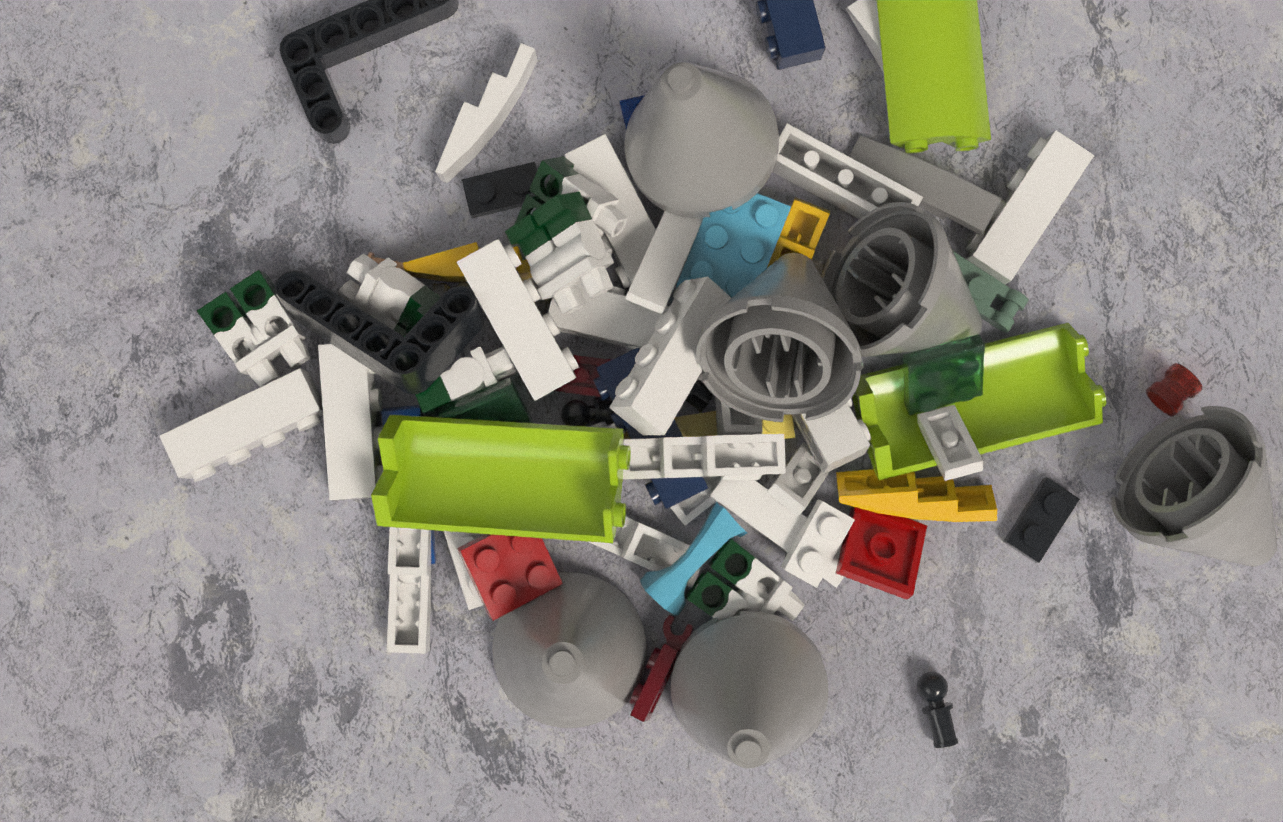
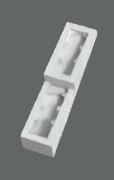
(663, 261)
(647, 547)
(409, 590)

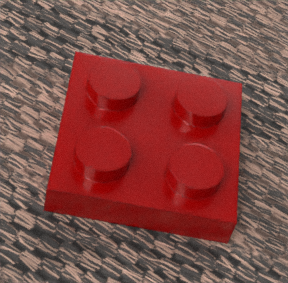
(882, 552)
(508, 571)

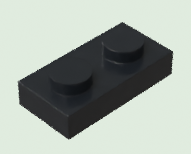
(498, 189)
(1041, 520)

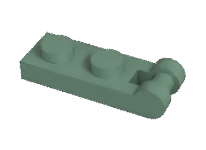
(985, 289)

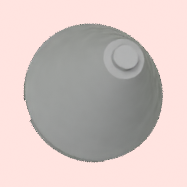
(701, 141)
(901, 283)
(781, 346)
(1200, 488)
(571, 652)
(749, 687)

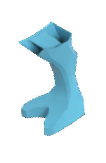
(669, 584)

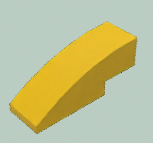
(801, 230)

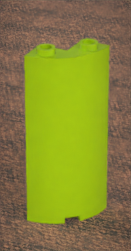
(933, 73)
(1030, 392)
(501, 478)

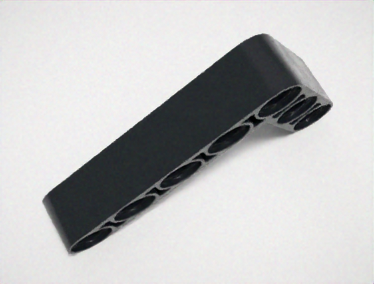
(354, 43)
(365, 336)

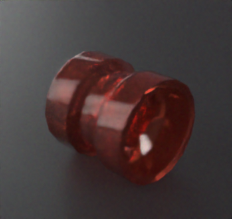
(1174, 389)

